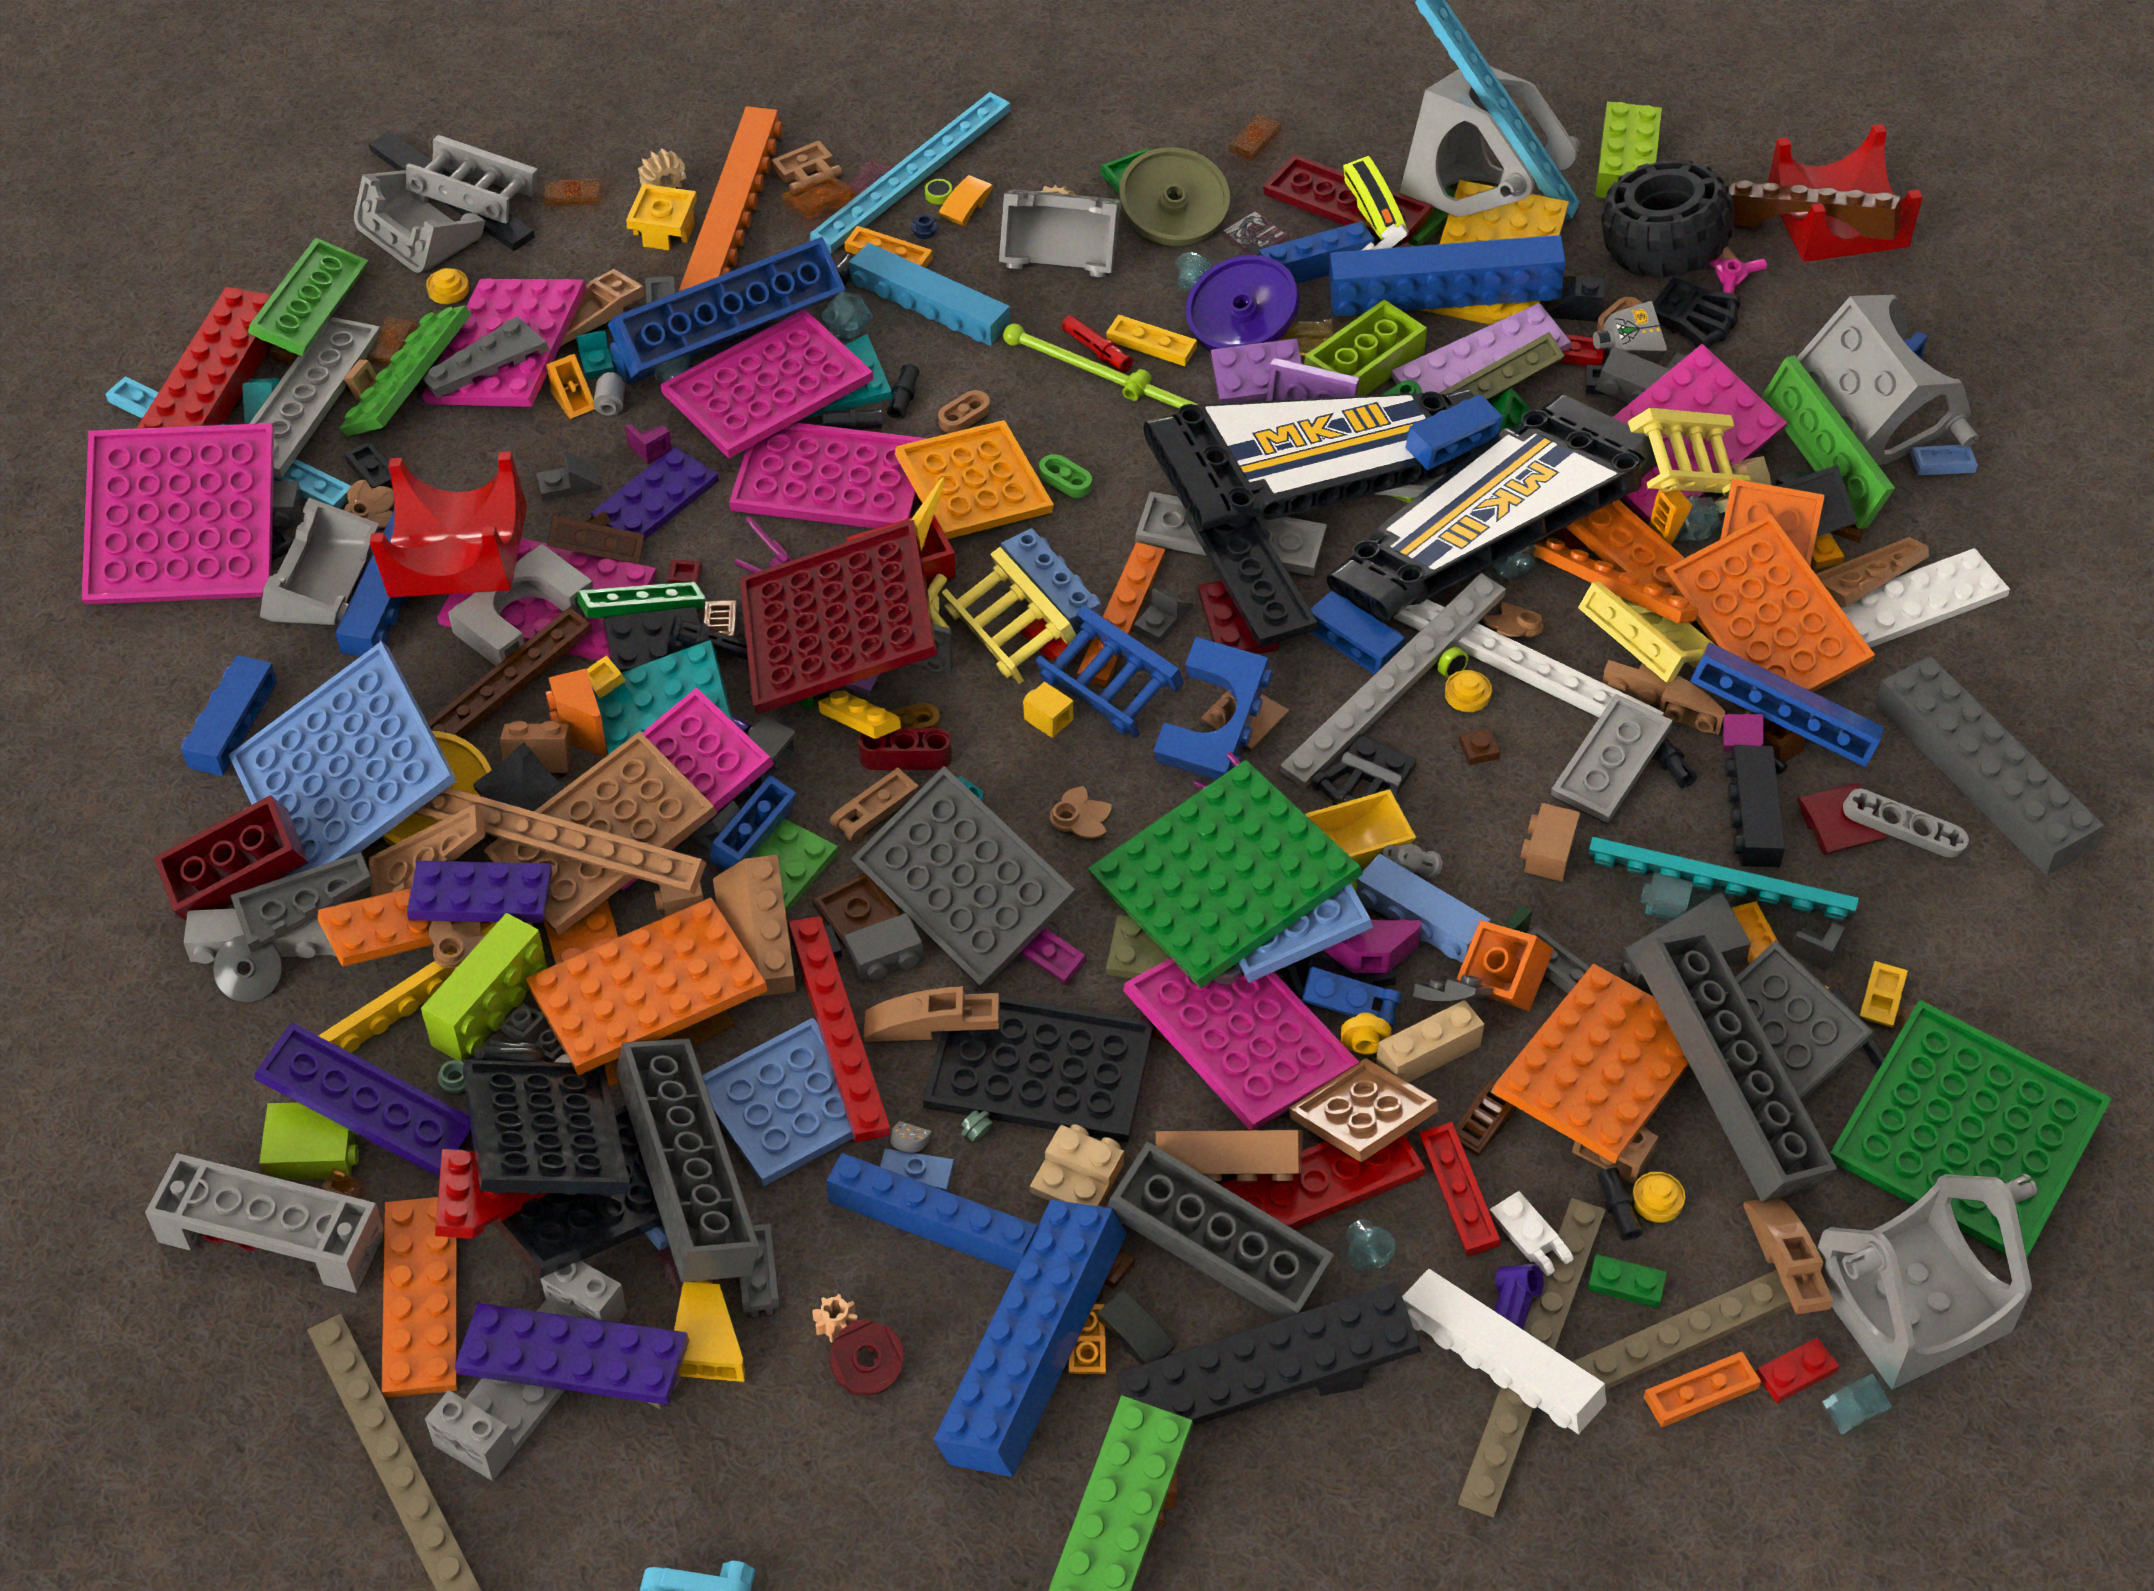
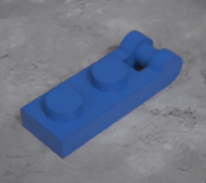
(1349, 995)

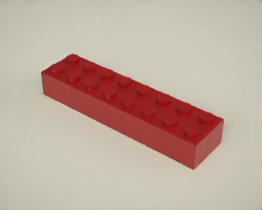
(213, 366)

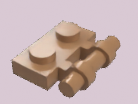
(803, 161)

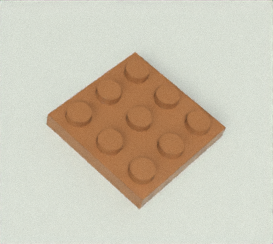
(1363, 1110)

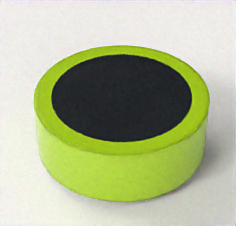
(937, 191)
(1452, 661)

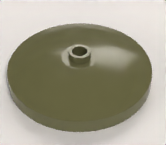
(1174, 196)

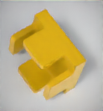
(662, 213)

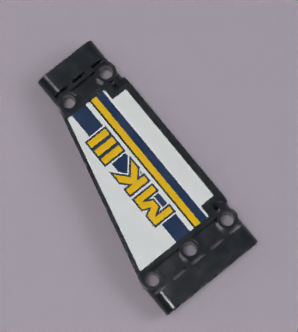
(1291, 453)
(1495, 504)

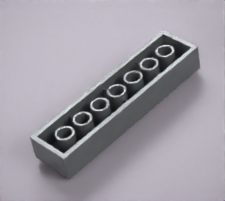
(1989, 765)
(1735, 1064)
(686, 1160)

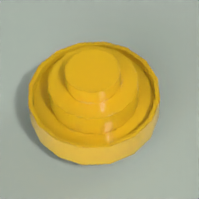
(447, 286)
(1468, 691)
(1364, 1033)
(1658, 1197)

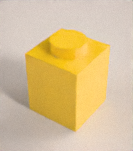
(1048, 709)

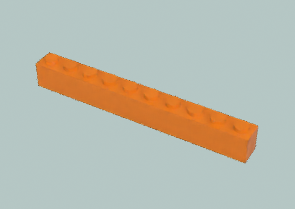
(734, 196)

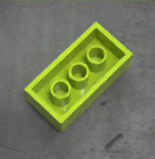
(1627, 141)
(1371, 346)
(483, 988)

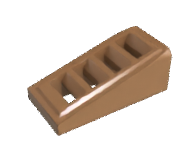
(726, 625)

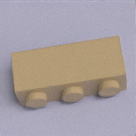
(1431, 1042)

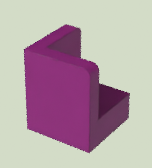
(650, 444)
(1742, 730)

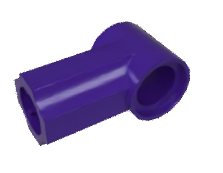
(1515, 1289)

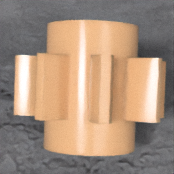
(830, 1309)

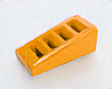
(1675, 507)

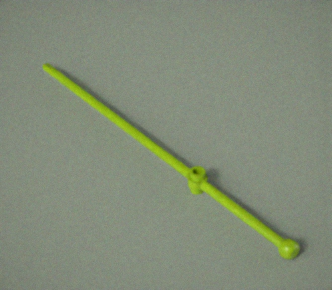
(1135, 385)

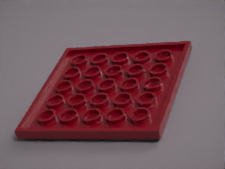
(837, 617)

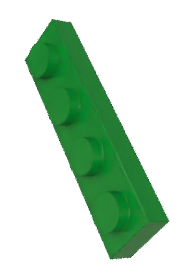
(639, 599)

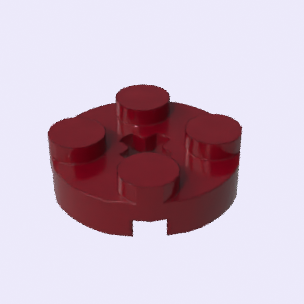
(874, 1338)

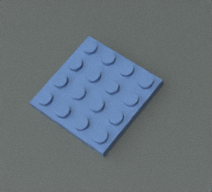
(1321, 928)
(780, 1103)

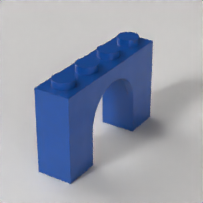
(1243, 676)

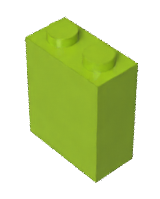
(305, 1144)

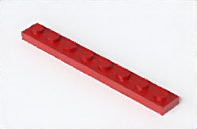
(838, 1029)

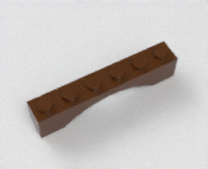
(1868, 213)

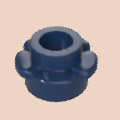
(924, 226)

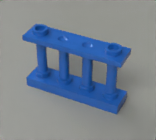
(1114, 642)

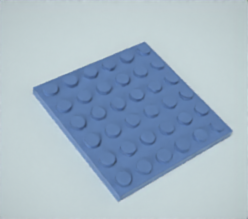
(347, 759)

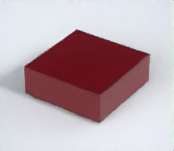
(684, 571)

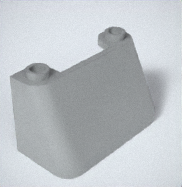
(408, 224)
(1059, 230)
(319, 567)

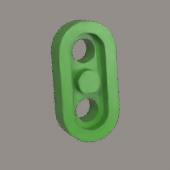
(1069, 477)

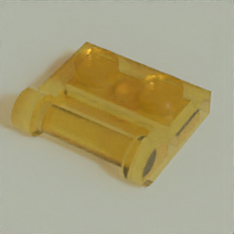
(1309, 334)

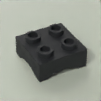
(519, 781)

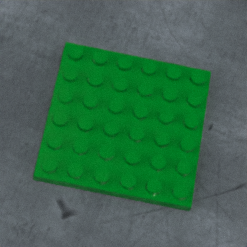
(1224, 873)
(1969, 1108)

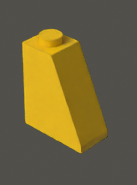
(712, 1340)

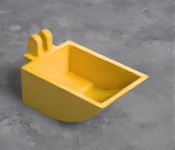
(1365, 826)

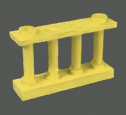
(1693, 426)
(1021, 589)
(1648, 636)

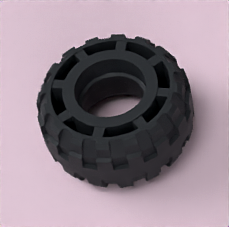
(1667, 218)

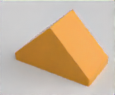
(570, 386)

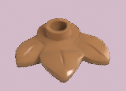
(373, 503)
(1515, 621)
(1084, 814)
(456, 937)

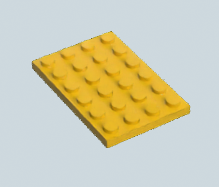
(1520, 219)

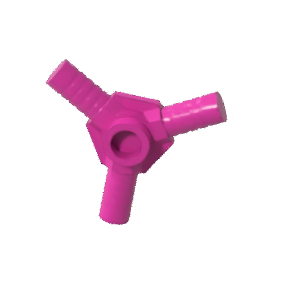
(1733, 272)

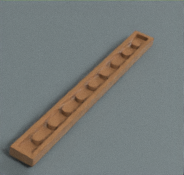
(573, 840)

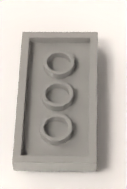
(1611, 758)

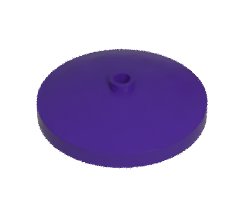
(1242, 302)

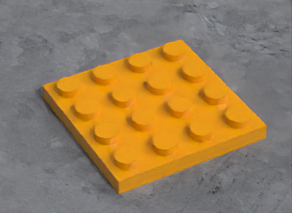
(984, 478)

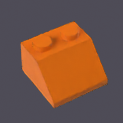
(576, 704)
(1508, 963)

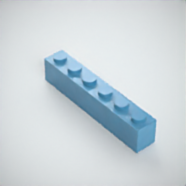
(929, 294)

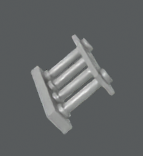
(475, 163)

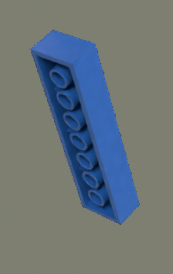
(1447, 275)
(726, 307)
(1030, 1338)

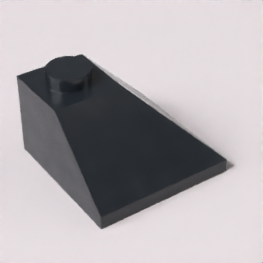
(1580, 299)

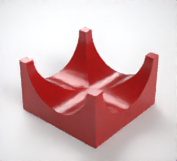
(1826, 237)
(451, 538)

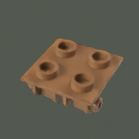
(1225, 707)

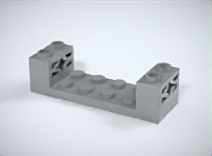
(267, 1214)
(502, 1414)

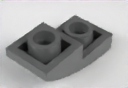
(1467, 989)
(532, 1027)

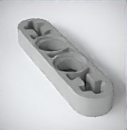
(1906, 818)

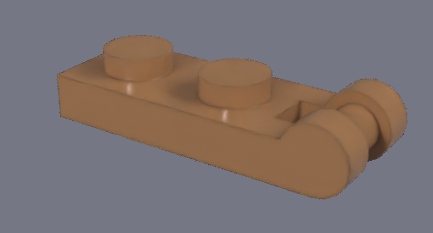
(874, 805)

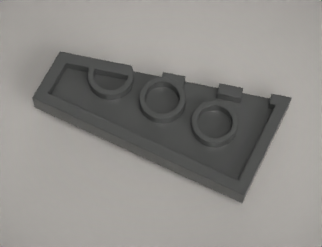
(483, 357)
(292, 900)

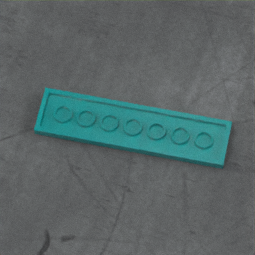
(1736, 882)

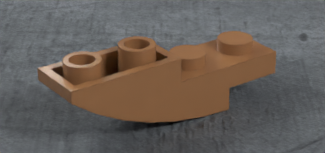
(1677, 699)
(932, 1010)
(1793, 1253)

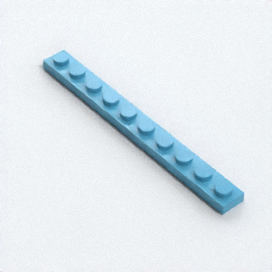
(1497, 101)
(912, 170)
(313, 483)

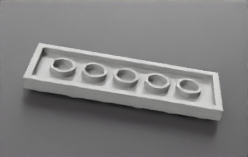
(1294, 540)

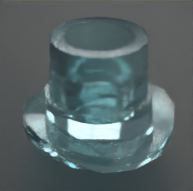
(1191, 269)
(673, 368)
(1369, 1245)

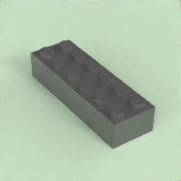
(1219, 1233)

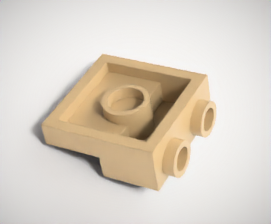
(1078, 1167)

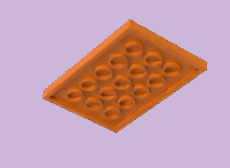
(1770, 606)
(645, 985)
(1597, 1065)

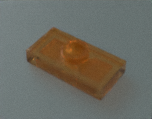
(1254, 137)
(572, 192)
(390, 340)

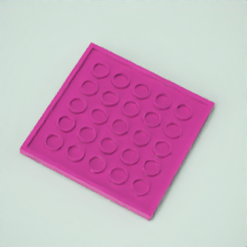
(178, 513)

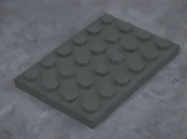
(964, 877)

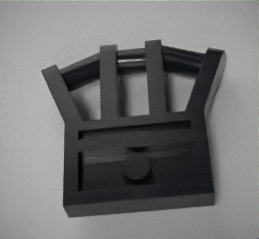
(1677, 308)
(1366, 761)

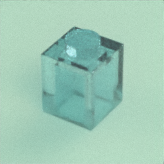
(1666, 897)
(1857, 1404)

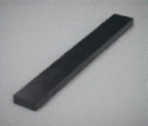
(400, 153)

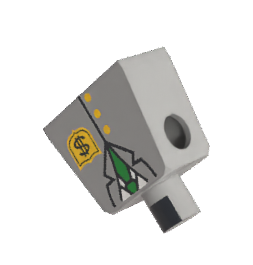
(1633, 331)

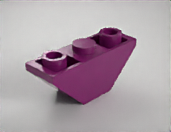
(1379, 947)

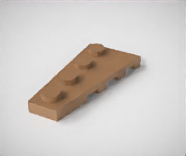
(1870, 571)
(444, 841)

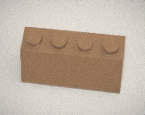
(755, 910)
(1236, 1152)

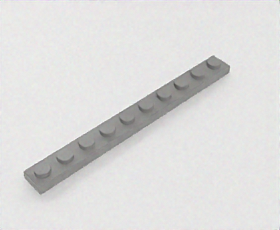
(1392, 680)

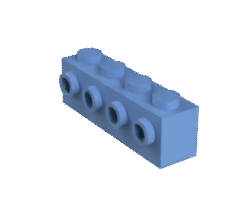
(1051, 575)
(1403, 895)

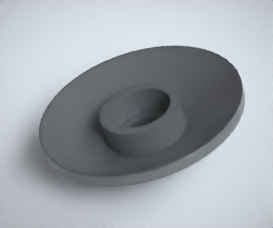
(259, 982)

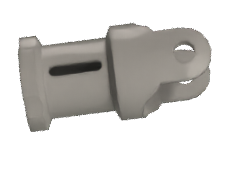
(1414, 860)

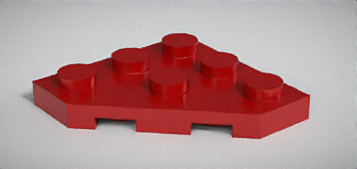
(462, 1206)

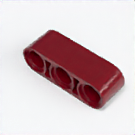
(906, 750)

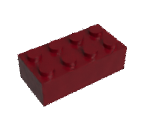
(231, 858)

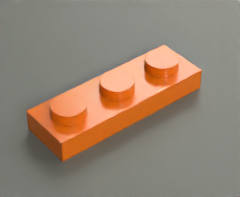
(1702, 1389)

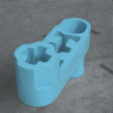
(733, 1577)

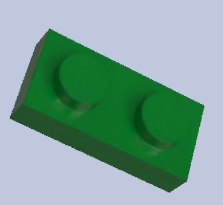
(1627, 1281)

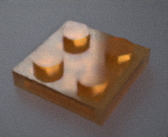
(818, 196)

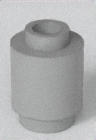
(609, 394)

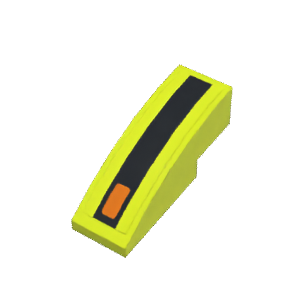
(1372, 195)

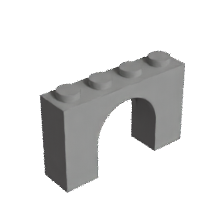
(535, 575)

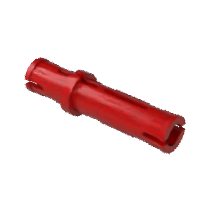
(1105, 349)

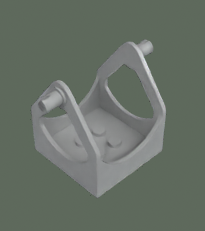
(1451, 146)
(1879, 379)
(1917, 1288)

